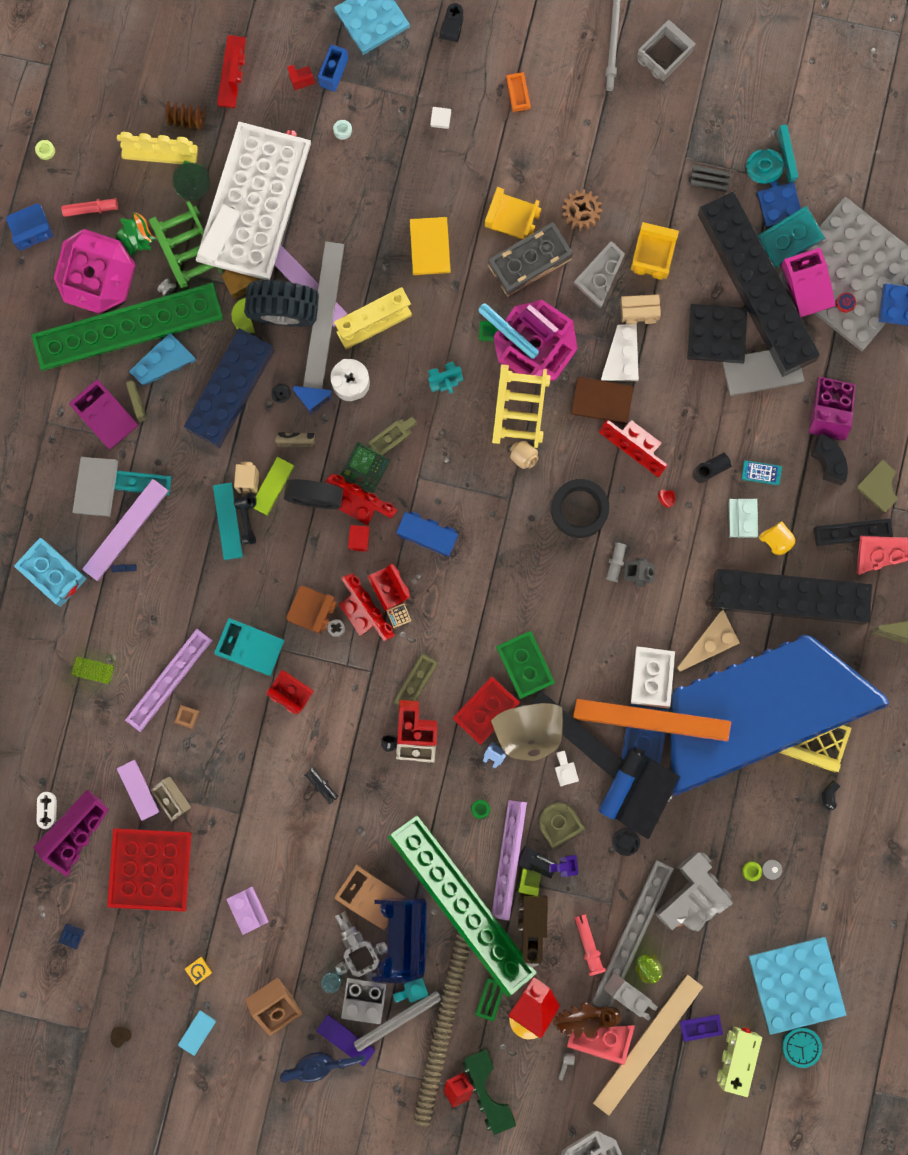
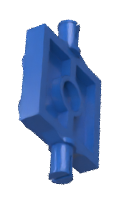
(778, 202)

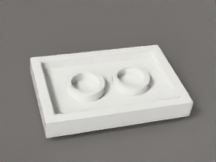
(652, 677)

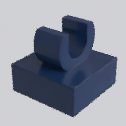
(71, 936)

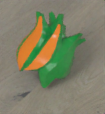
(135, 234)

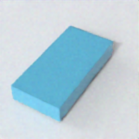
(197, 1033)

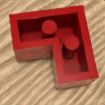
(411, 729)

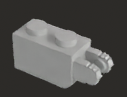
(629, 996)

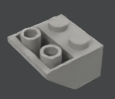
(364, 1001)

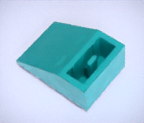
(249, 647)

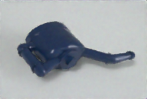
(317, 1066)

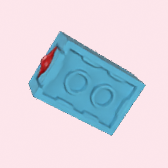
(50, 572)

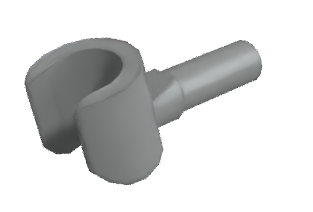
(568, 1059)

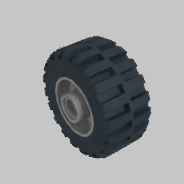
(281, 303)

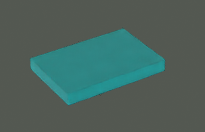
(791, 236)

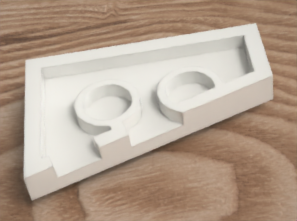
(623, 356)

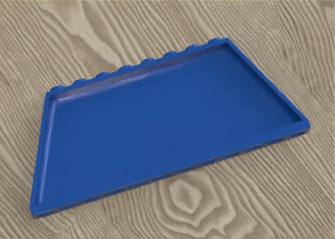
(771, 707)

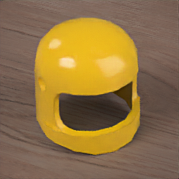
(778, 538)

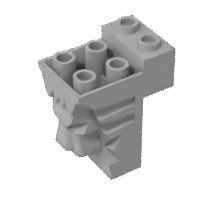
(697, 899)

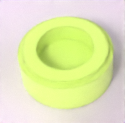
(45, 150)

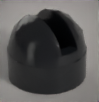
(388, 743)

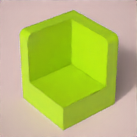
(529, 882)

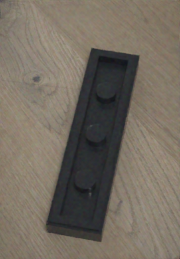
(852, 531)

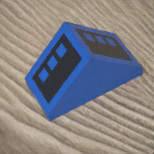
(312, 397)

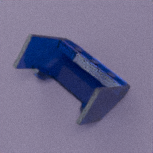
(405, 939)

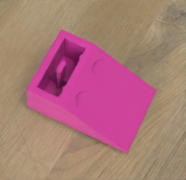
(809, 282)

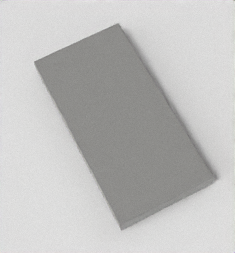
(757, 374)

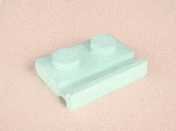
(743, 518)

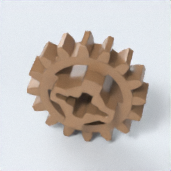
(575, 206)

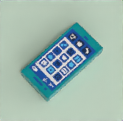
(761, 473)

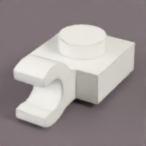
(566, 771)

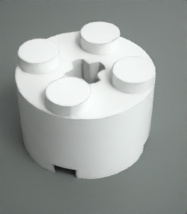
(350, 369)

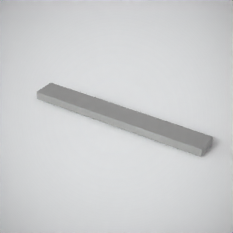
(326, 307)
(634, 930)

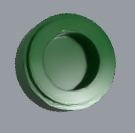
(480, 809)

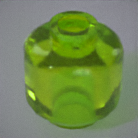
(649, 969)

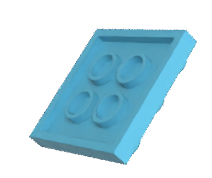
(371, 21)

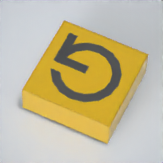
(198, 970)

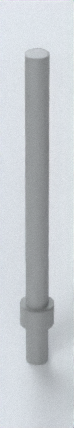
(611, 70)

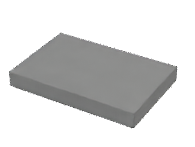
(95, 486)

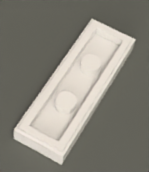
(219, 233)

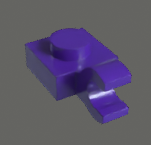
(567, 866)

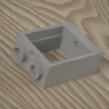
(679, 38)

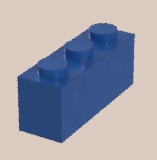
(427, 533)

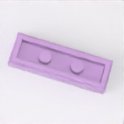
(138, 790)

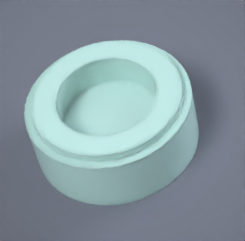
(342, 129)

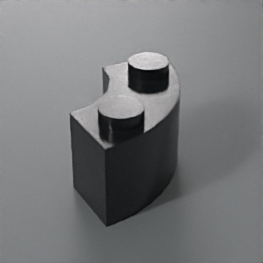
(831, 459)

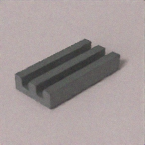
(718, 173)

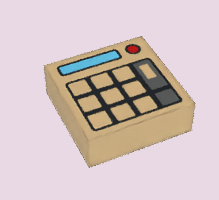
(398, 615)

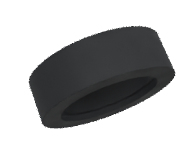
(586, 486)
(313, 494)

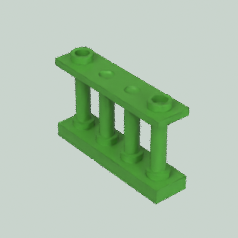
(168, 244)

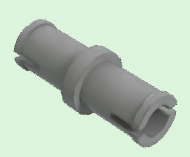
(616, 562)

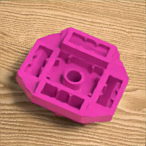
(111, 266)
(552, 354)

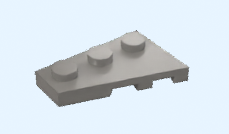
(598, 276)

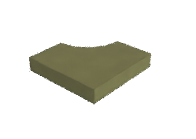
(878, 486)

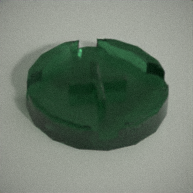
(191, 181)

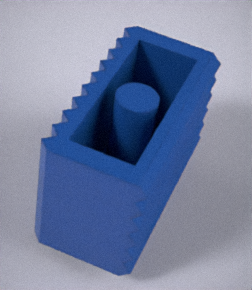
(332, 67)

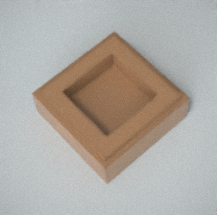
(186, 716)

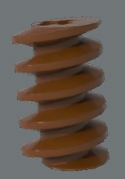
(184, 116)

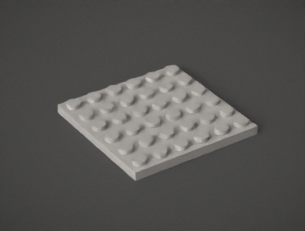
(859, 261)

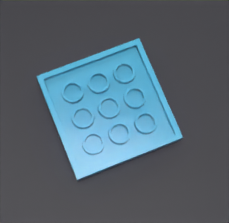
(797, 985)

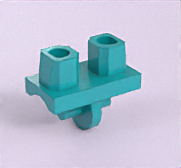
(446, 379)

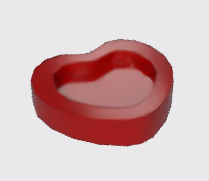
(667, 498)

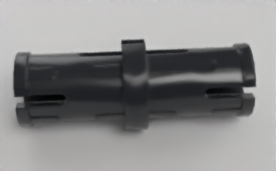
(321, 785)

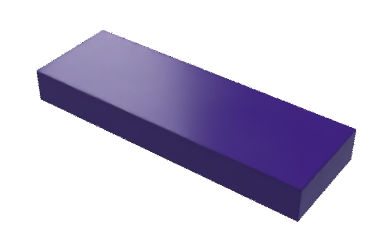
(343, 1038)

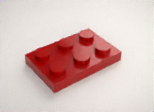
(482, 708)

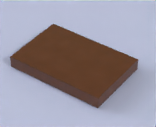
(602, 400)

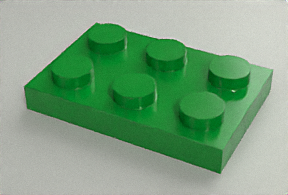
(525, 665)

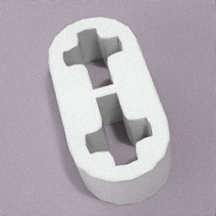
(41, 810)

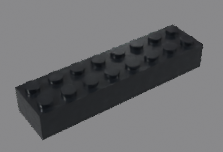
(791, 596)

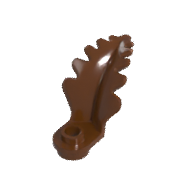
(586, 1020)

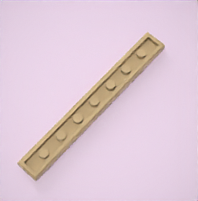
(647, 1044)

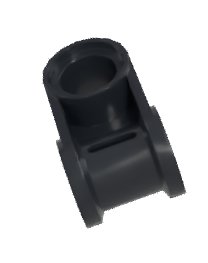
(452, 24)

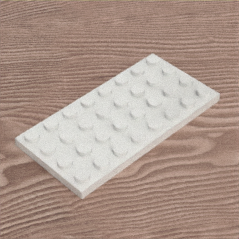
(262, 186)

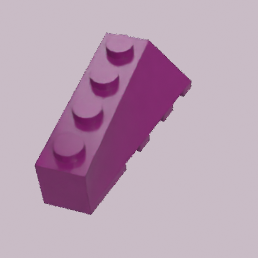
(71, 833)

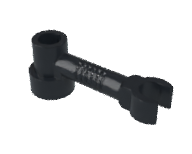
(244, 503)

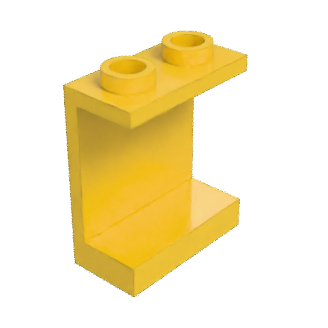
(512, 215)

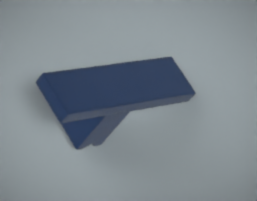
(124, 568)

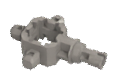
(353, 940)

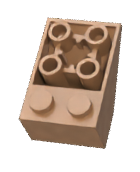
(360, 892)

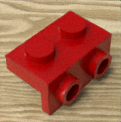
(389, 587)
(290, 692)

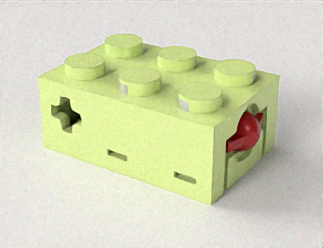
(739, 1061)

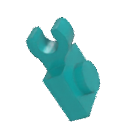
(413, 990)

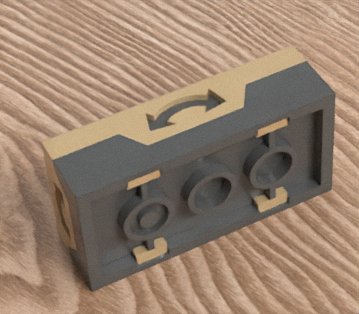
(530, 259)

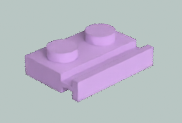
(247, 910)

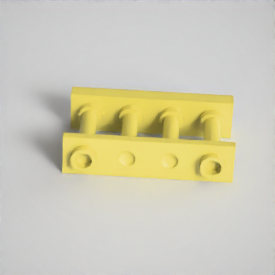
(373, 318)
(503, 413)

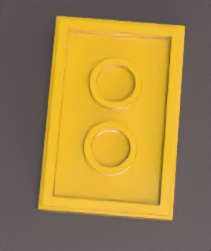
(430, 246)

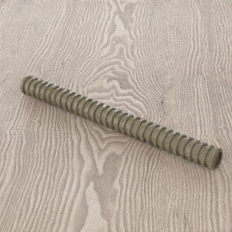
(442, 1032)

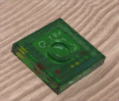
(365, 467)

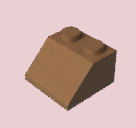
(273, 1007)

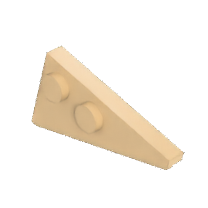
(715, 639)

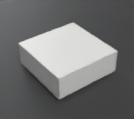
(440, 117)

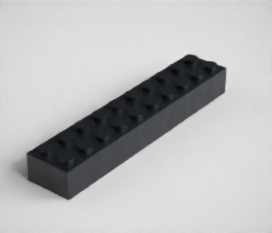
(758, 284)

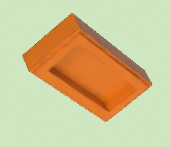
(518, 92)

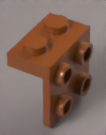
(311, 609)

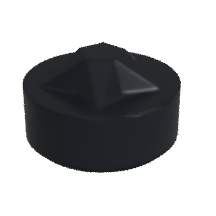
(281, 393)

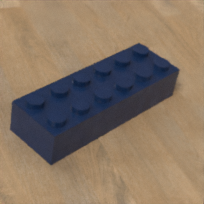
(229, 388)

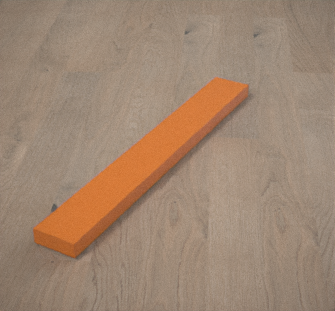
(652, 720)

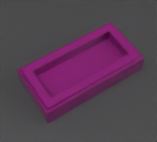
(538, 323)

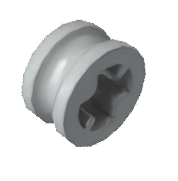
(166, 287)
(336, 622)

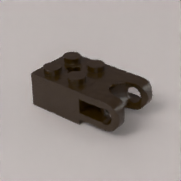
(533, 926)

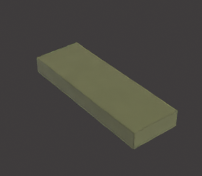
(417, 679)

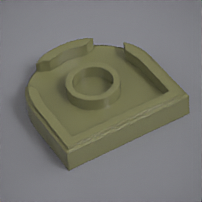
(559, 823)

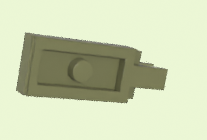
(392, 436)

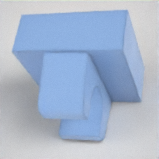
(494, 753)

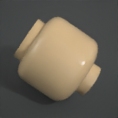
(524, 454)

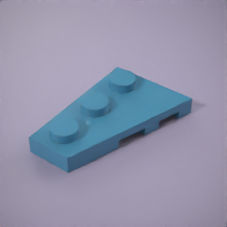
(162, 359)

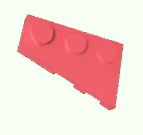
(880, 552)
(607, 1043)

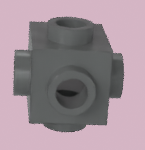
(639, 572)

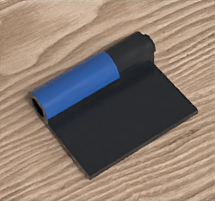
(639, 792)

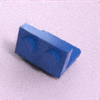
(29, 227)

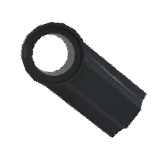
(712, 467)
(534, 861)

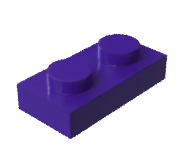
(701, 1027)

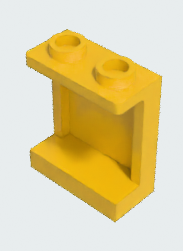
(654, 251)

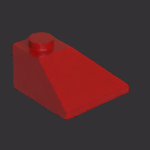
(535, 1007)

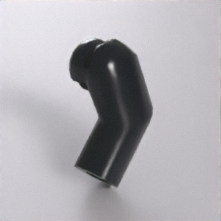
(828, 795)

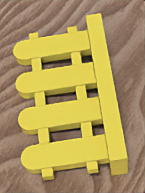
(157, 149)

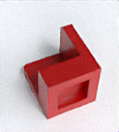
(301, 77)
(359, 538)
(458, 1090)

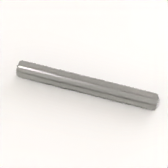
(397, 1021)

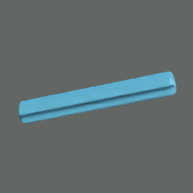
(508, 331)

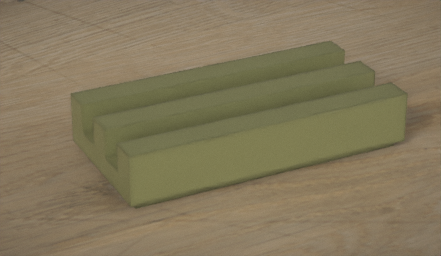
(136, 401)

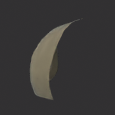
(529, 722)

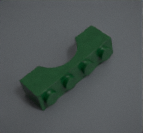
(498, 1114)

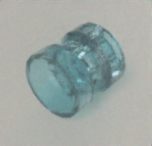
(331, 985)

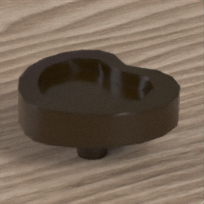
(119, 1036)

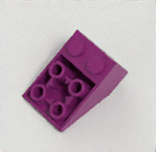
(832, 408)
(103, 414)

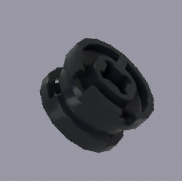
(626, 842)

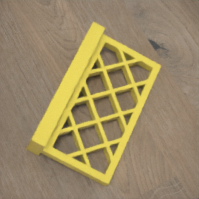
(816, 758)

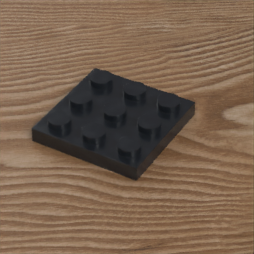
(717, 333)

